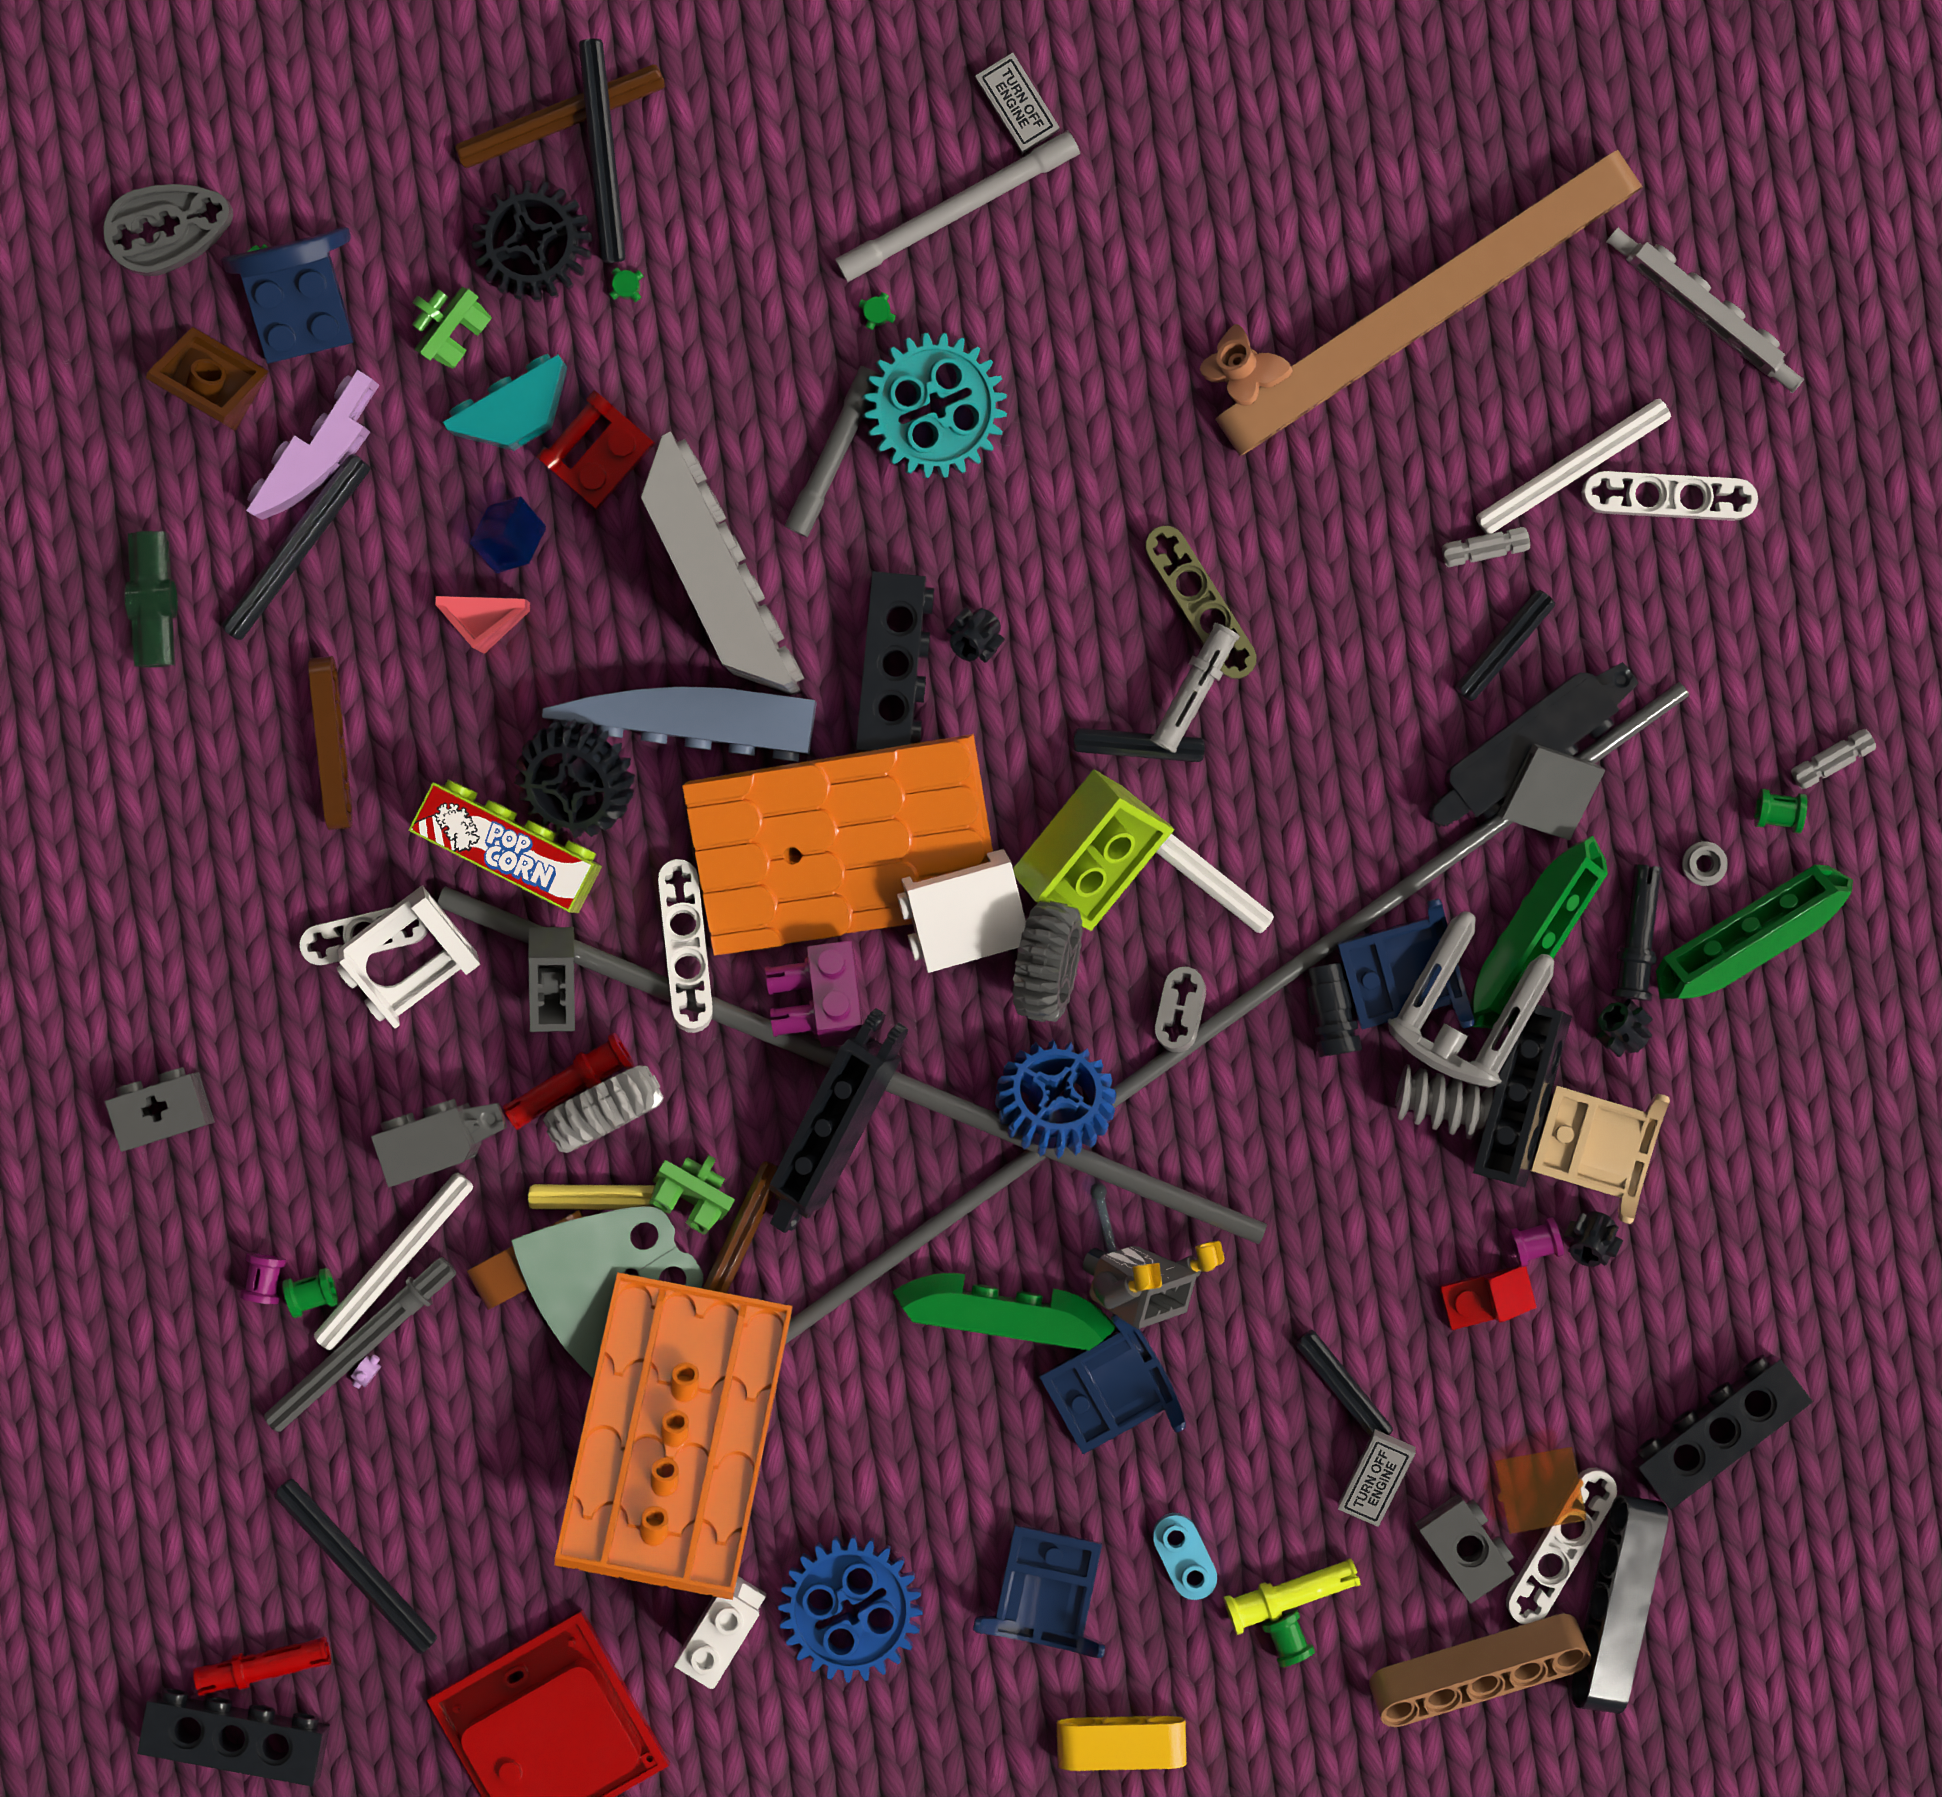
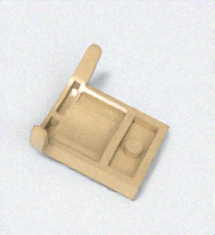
(1599, 1145)

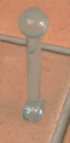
(1098, 1192)

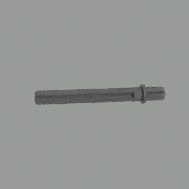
(406, 1303)

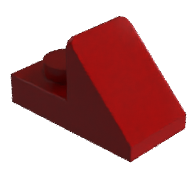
(1488, 1297)

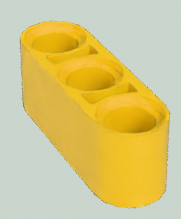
(1121, 1743)

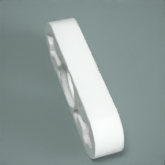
(329, 931)

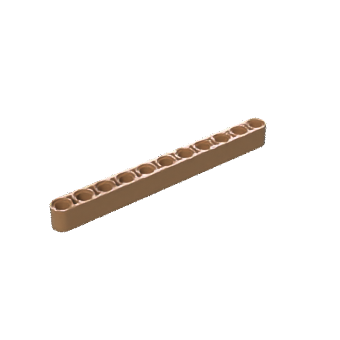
(1431, 301)

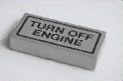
(1017, 103)
(1376, 1478)

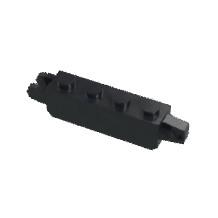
(1555, 722)
(835, 1121)

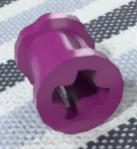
(1536, 1242)
(262, 1278)

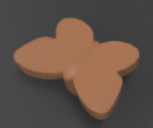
(1243, 367)

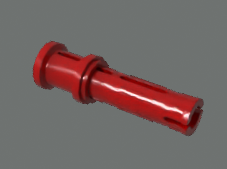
(585, 1072)

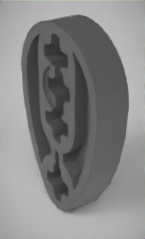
(151, 205)

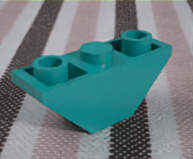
(514, 409)

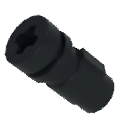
(1331, 1003)

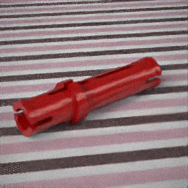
(252, 1668)

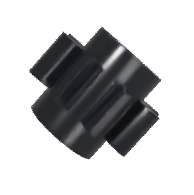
(975, 634)
(1624, 1027)
(1593, 1239)

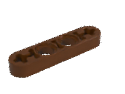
(330, 743)

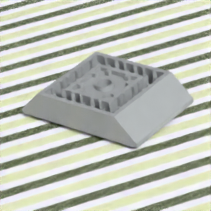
(708, 566)

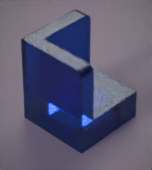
(508, 534)

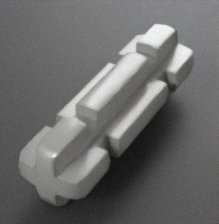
(1486, 547)
(1833, 759)

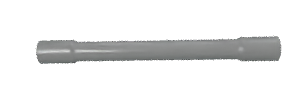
(1039, 161)

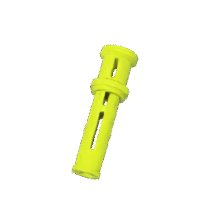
(1271, 1601)

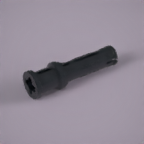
(1637, 955)

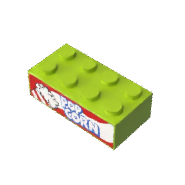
(506, 848)

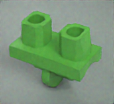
(461, 310)
(696, 1185)

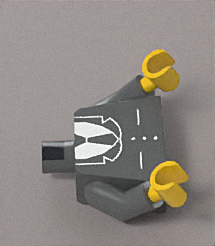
(1144, 1285)

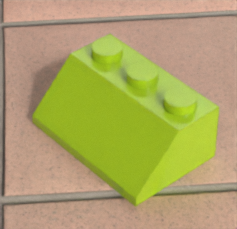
(1092, 849)

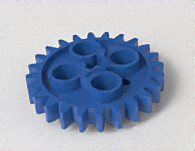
(870, 1642)

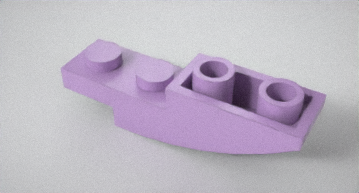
(304, 467)

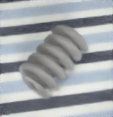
(1442, 1102)

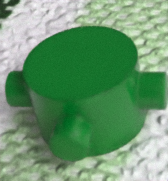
(626, 284)
(877, 311)

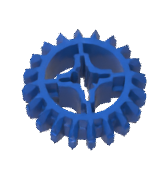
(1043, 1078)

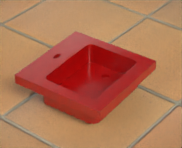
(555, 1729)

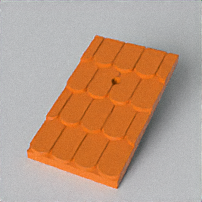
(859, 831)
(680, 1397)

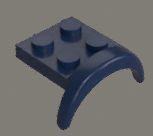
(295, 295)
(1389, 961)
(1112, 1388)
(1046, 1591)

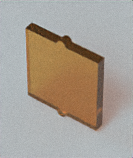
(1541, 1490)

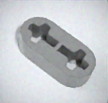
(1170, 1007)

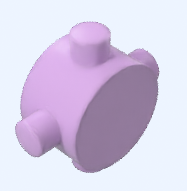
(365, 1371)

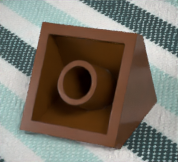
(209, 377)

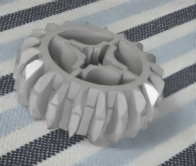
(603, 1108)

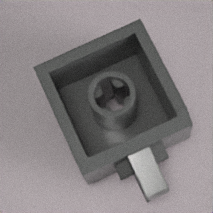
(435, 1142)

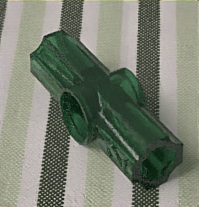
(151, 599)

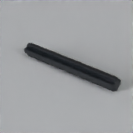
(602, 150)
(295, 547)
(355, 1566)

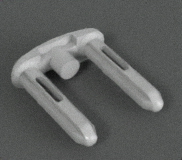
(1444, 1050)

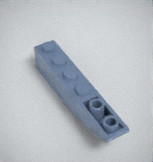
(701, 717)

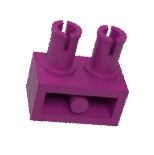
(836, 1000)

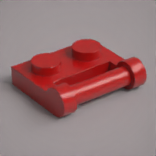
(608, 458)

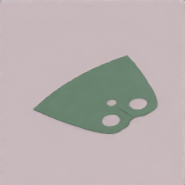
(576, 1266)

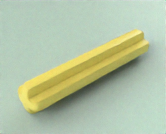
(589, 1196)

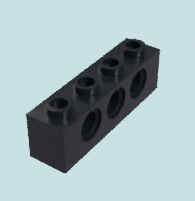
(889, 593)
(1522, 1098)
(1782, 1402)
(166, 1739)

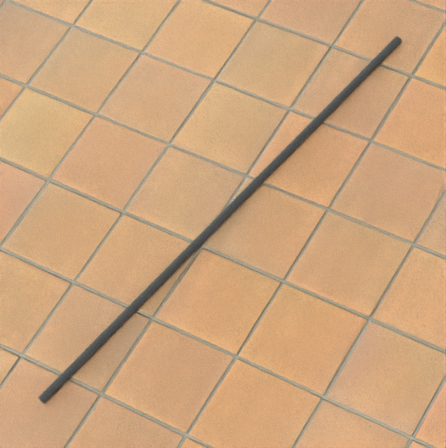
(1220, 1021)

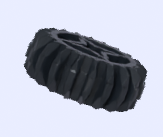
(513, 247)
(586, 768)

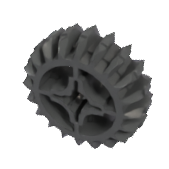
(1047, 961)

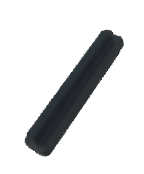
(1505, 645)
(1135, 745)
(1342, 1384)

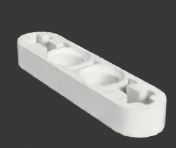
(1669, 495)
(688, 945)
(1568, 1549)

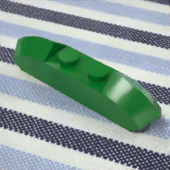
(1538, 926)
(1754, 934)
(1063, 1322)

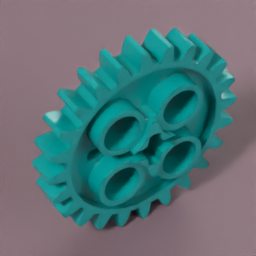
(949, 442)

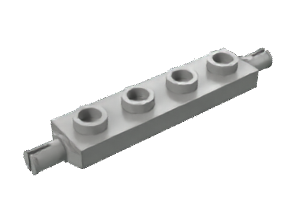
(1721, 318)

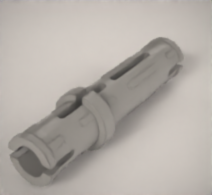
(1203, 672)

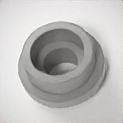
(1718, 863)

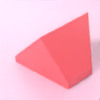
(482, 619)

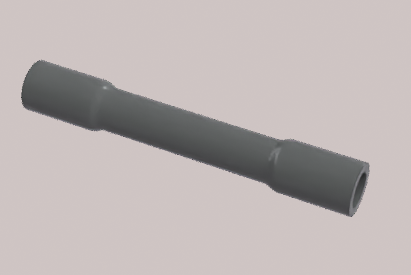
(812, 496)

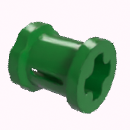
(1780, 810)
(310, 1292)
(1288, 1639)

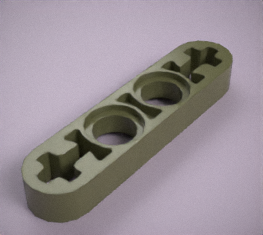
(1206, 599)

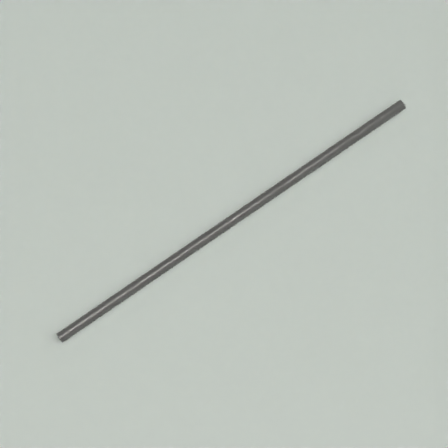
(899, 1085)

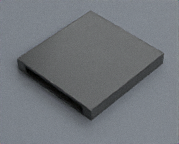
(1551, 791)

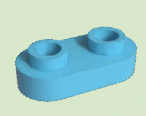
(1184, 1557)

